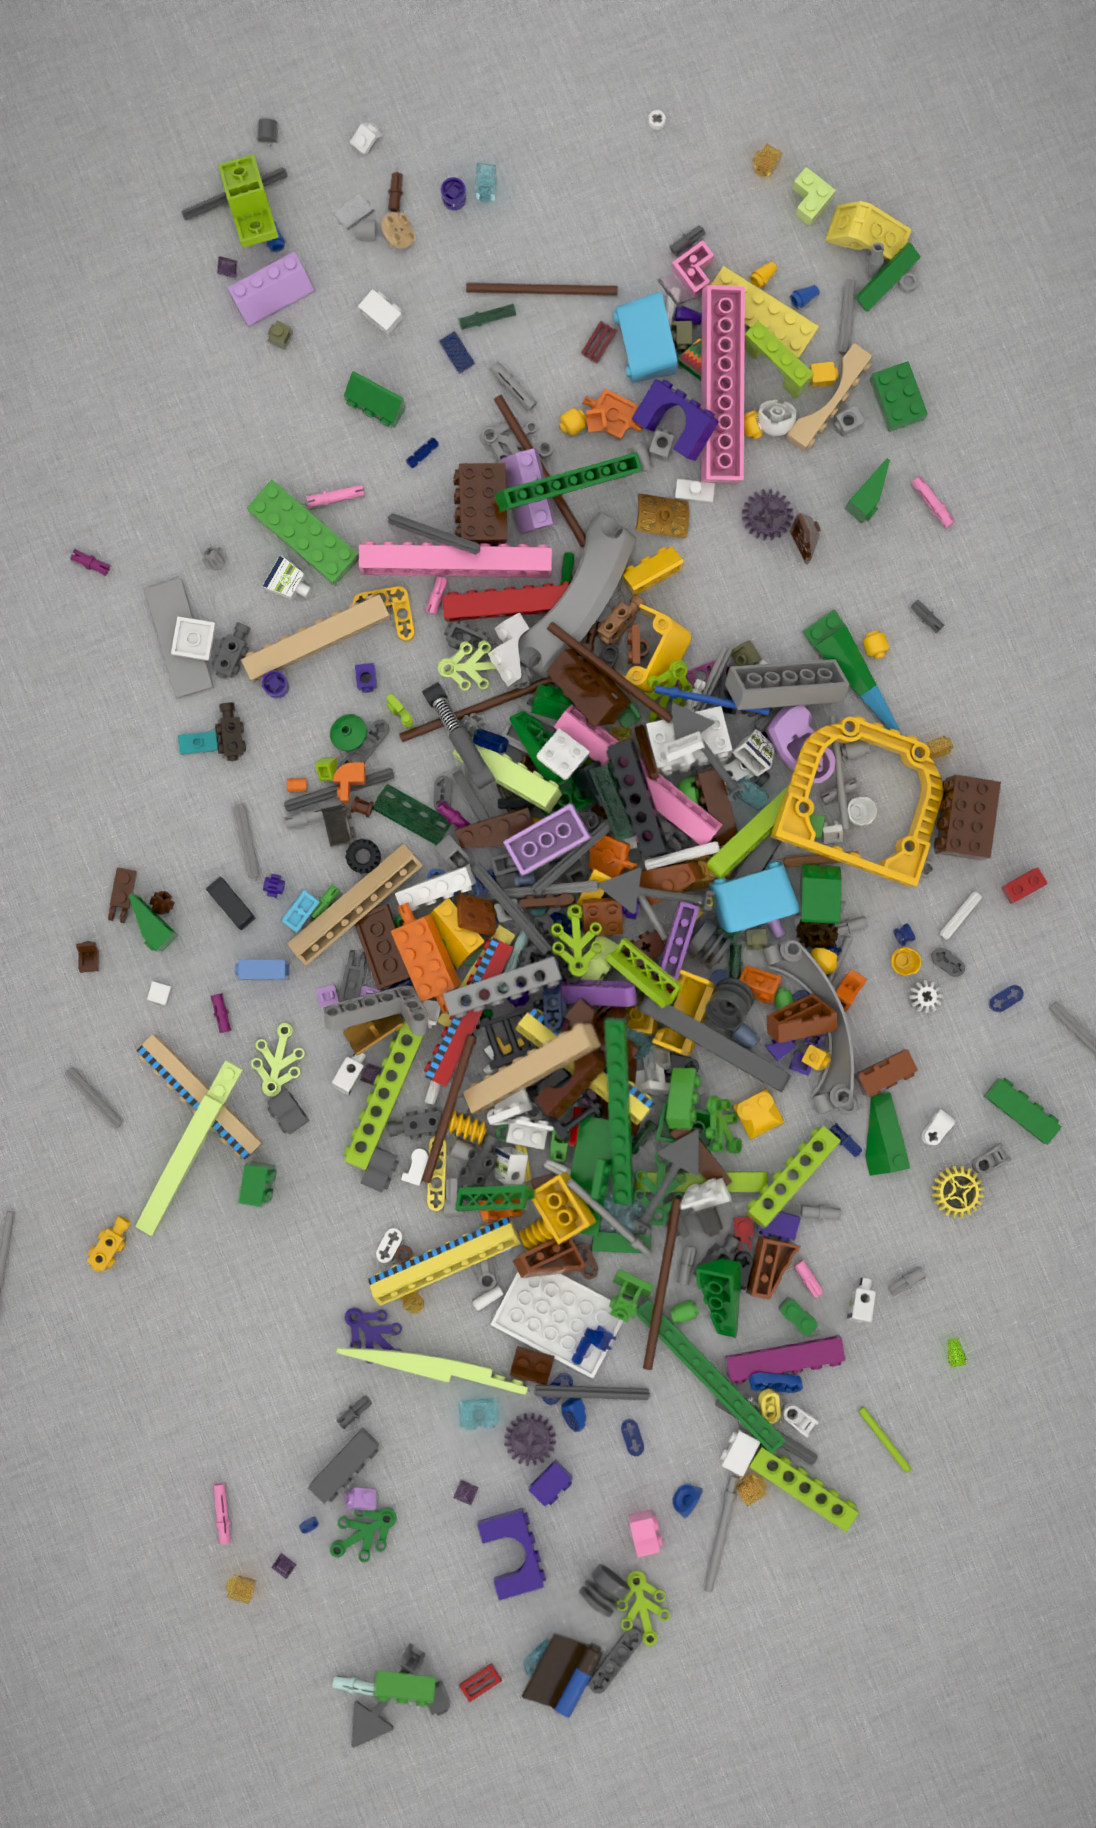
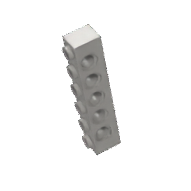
(454, 998)

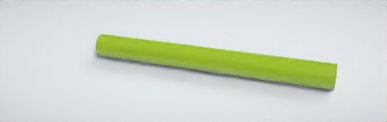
(884, 1439)

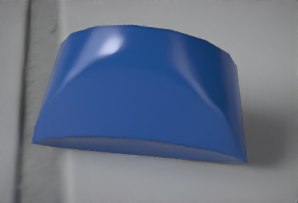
(686, 1499)

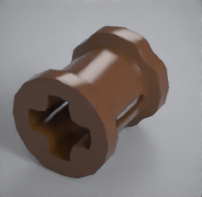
(362, 807)

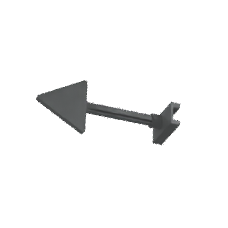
(689, 722)
(626, 889)
(684, 1155)
(367, 1722)

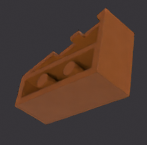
(670, 878)
(886, 1073)

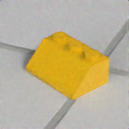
(652, 570)
(460, 943)
(562, 1208)

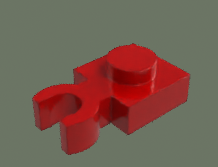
(743, 1228)

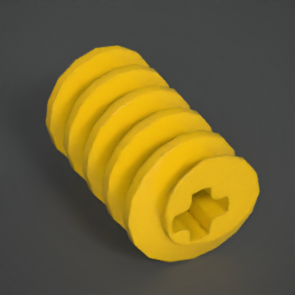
(467, 1127)
(535, 1235)

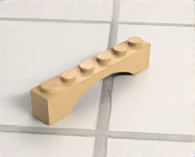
(806, 428)

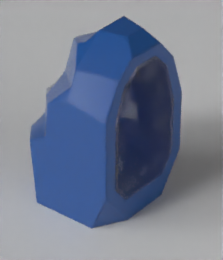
(574, 1413)

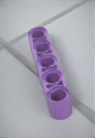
(599, 992)

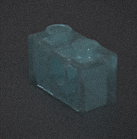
(485, 182)
(489, 1408)

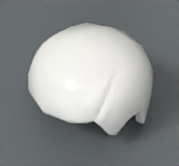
(861, 811)

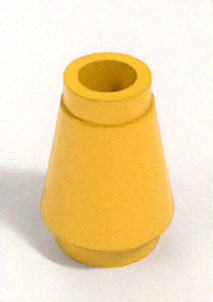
(763, 274)

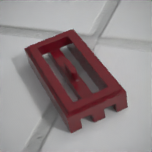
(607, 328)

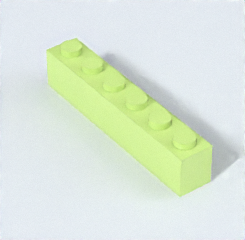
(519, 780)

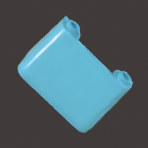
(647, 338)
(754, 898)

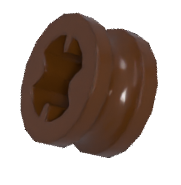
(403, 1248)

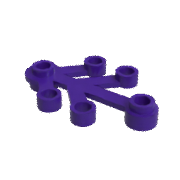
(371, 1332)

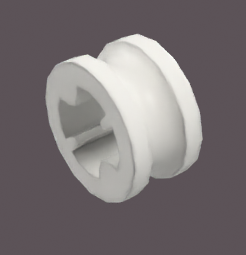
(656, 126)

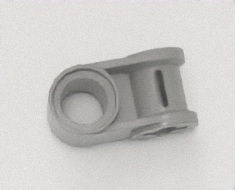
(994, 1158)

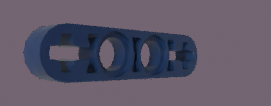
(549, 994)

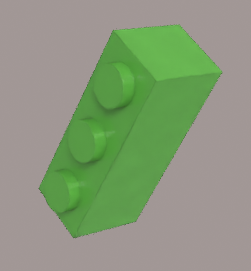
(683, 1098)
(404, 1688)

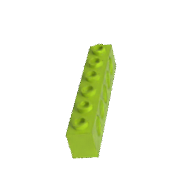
(827, 1141)
(842, 1519)

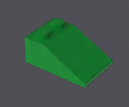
(865, 500)
(820, 894)
(152, 926)

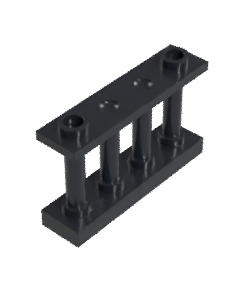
(516, 1052)
(564, 1129)

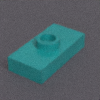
(197, 742)

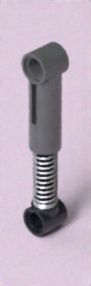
(459, 737)

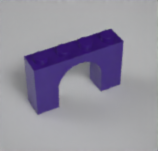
(698, 425)
(528, 1576)

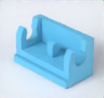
(299, 910)

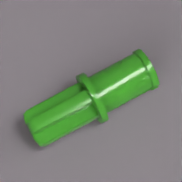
(325, 901)

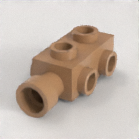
(615, 622)

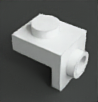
(365, 137)
(433, 1011)

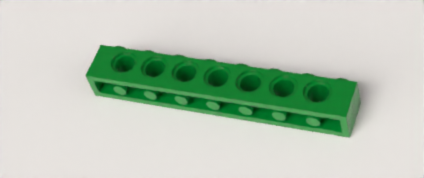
(568, 482)

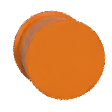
(296, 784)

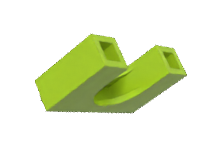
(795, 373)

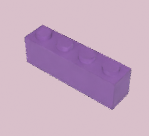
(678, 939)

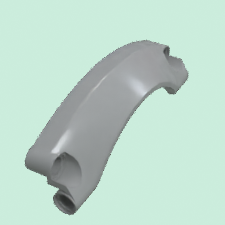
(598, 575)
(807, 972)

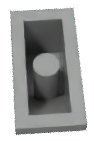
(453, 853)

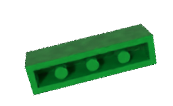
(1022, 1111)

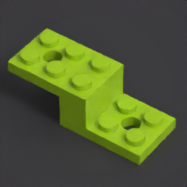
(248, 201)

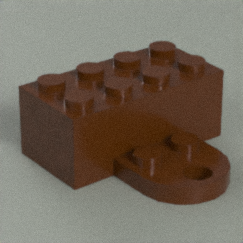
(588, 688)

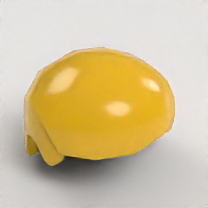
(826, 959)
(906, 961)

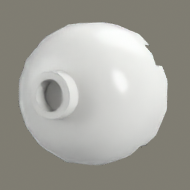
(776, 418)

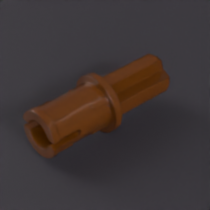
(395, 192)

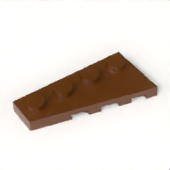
(495, 829)

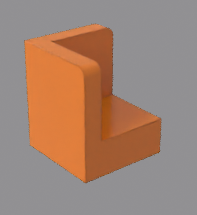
(596, 420)

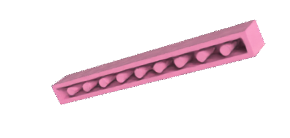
(667, 798)

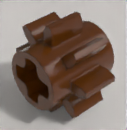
(161, 902)

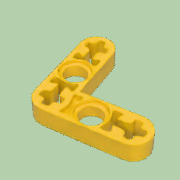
(397, 605)

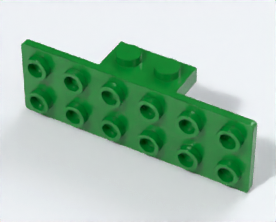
(593, 1164)

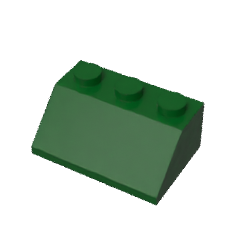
(374, 400)
(701, 1125)

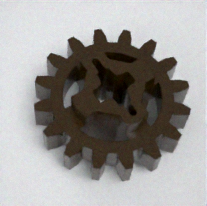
(817, 934)

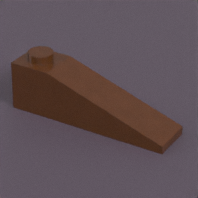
(805, 535)

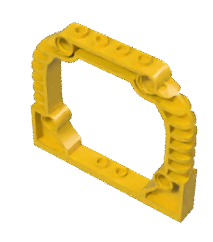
(795, 827)

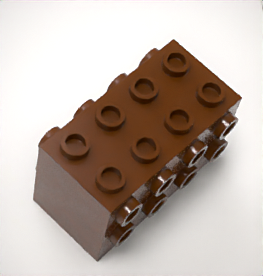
(477, 507)
(967, 817)

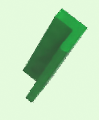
(491, 1194)

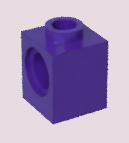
(361, 670)

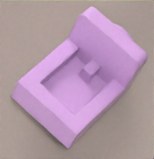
(361, 1499)

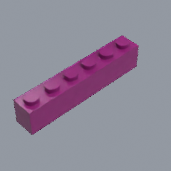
(786, 1358)

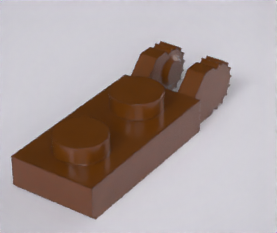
(122, 888)
(548, 901)

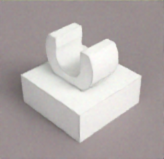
(832, 834)

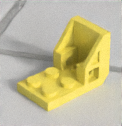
(862, 224)

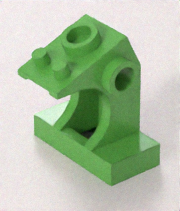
(632, 1288)

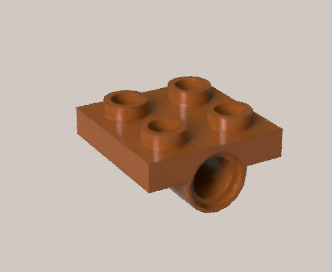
(634, 640)
(606, 913)
(476, 914)

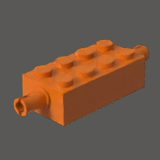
(425, 956)

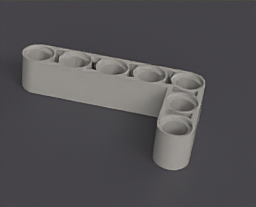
(377, 1006)

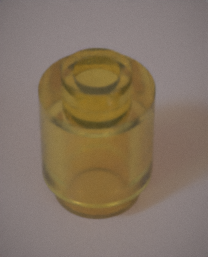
(939, 747)

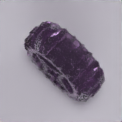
(765, 498)
(521, 1439)

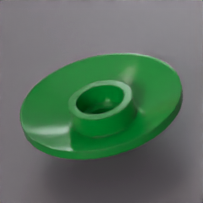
(353, 738)

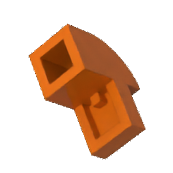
(349, 775)
(849, 987)
(494, 1215)

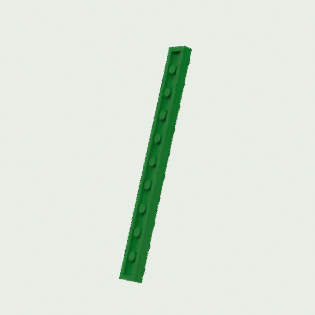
(619, 1111)
(714, 1380)

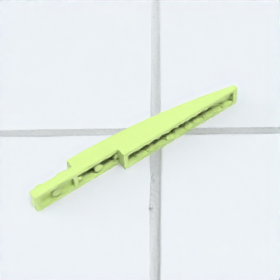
(188, 1147)
(434, 1367)

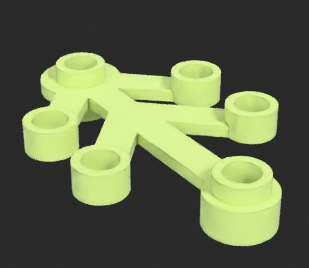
(468, 666)
(277, 1062)

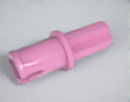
(436, 595)
(808, 1278)

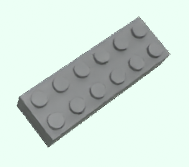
(786, 684)

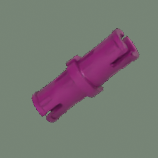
(90, 562)
(453, 816)
(221, 1013)

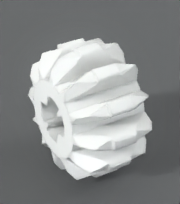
(931, 993)

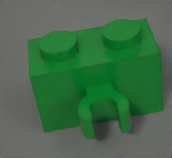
(549, 702)

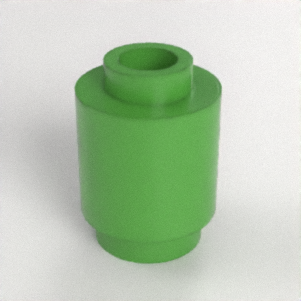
(783, 998)
(684, 1312)

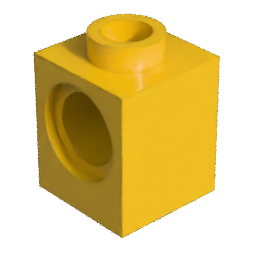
(824, 374)

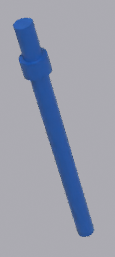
(674, 692)

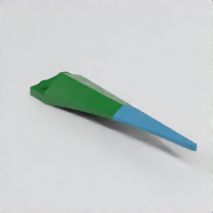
(833, 641)

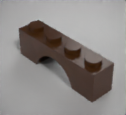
(585, 1013)
(586, 1069)

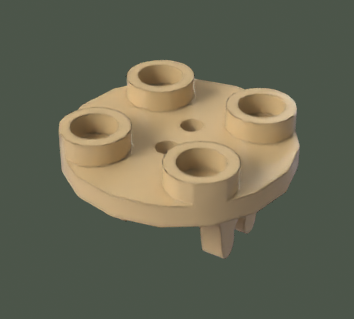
(398, 230)

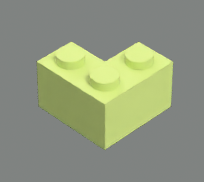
(816, 195)
(598, 964)

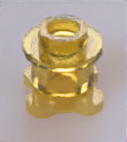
(412, 1302)

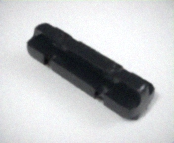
(514, 803)

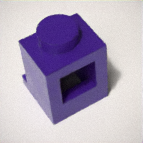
(779, 1050)

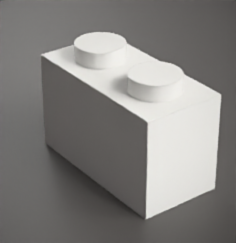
(380, 311)
(739, 1452)

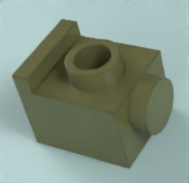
(280, 334)
(682, 335)
(745, 654)
(755, 939)

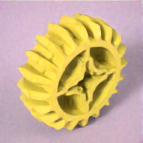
(949, 1195)

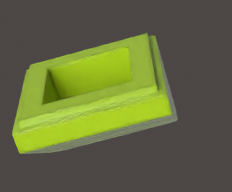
(326, 768)

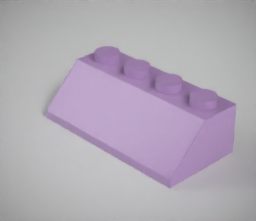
(271, 289)
(521, 469)

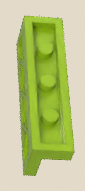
(654, 989)

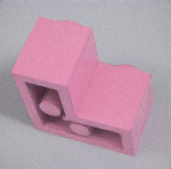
(689, 268)
(643, 1530)

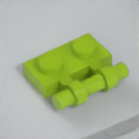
(397, 708)

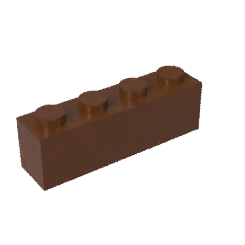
(716, 803)

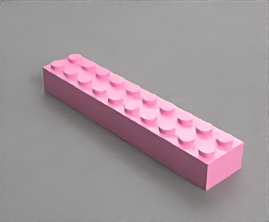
(723, 382)
(451, 561)

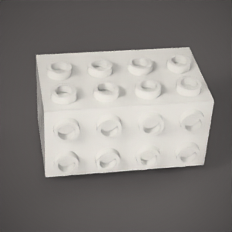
(715, 736)

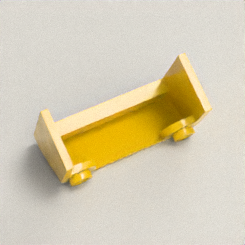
(670, 649)
(692, 1002)

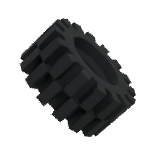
(354, 848)

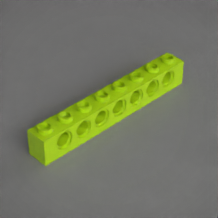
(362, 1159)

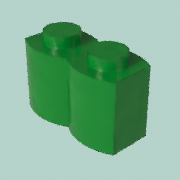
(794, 1313)

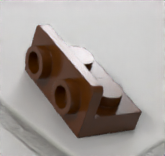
(532, 1365)

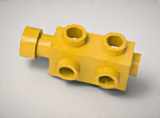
(109, 1251)

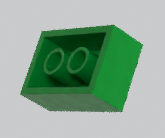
(898, 396)
(256, 1184)

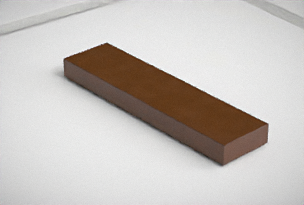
(707, 1163)

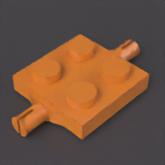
(617, 412)
(610, 856)

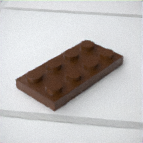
(381, 948)

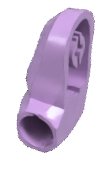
(788, 733)

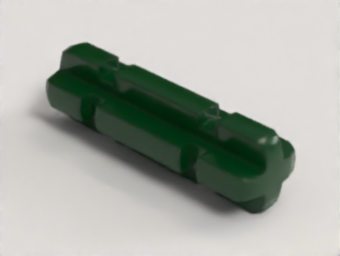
(643, 1136)

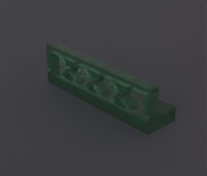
(612, 802)
(410, 817)

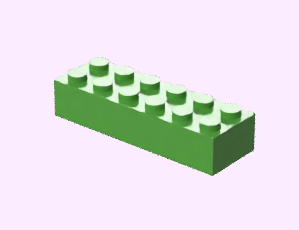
(303, 532)

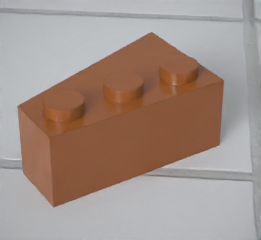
(801, 1019)
(550, 1260)
(769, 1265)

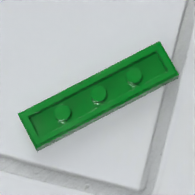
(887, 276)

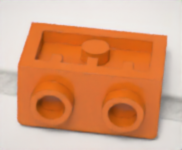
(762, 983)

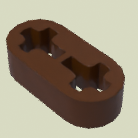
(590, 1259)

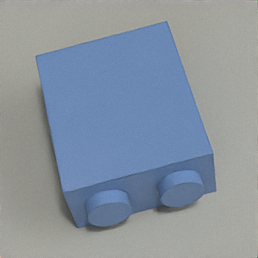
(262, 969)

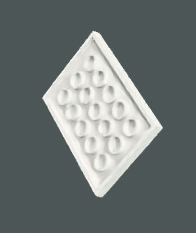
(553, 1317)

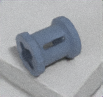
(527, 880)

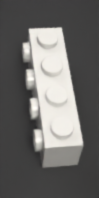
(436, 887)

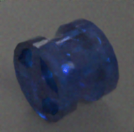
(904, 934)

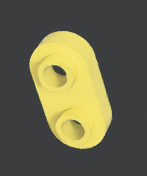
(769, 1405)

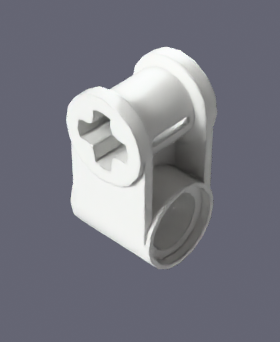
(939, 1125)
(801, 1420)

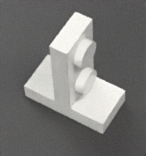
(655, 1077)

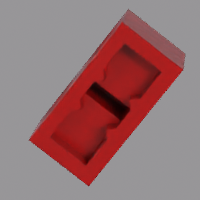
(1024, 885)

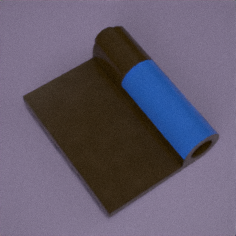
(563, 1674)

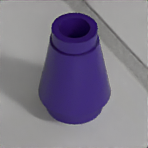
(686, 314)

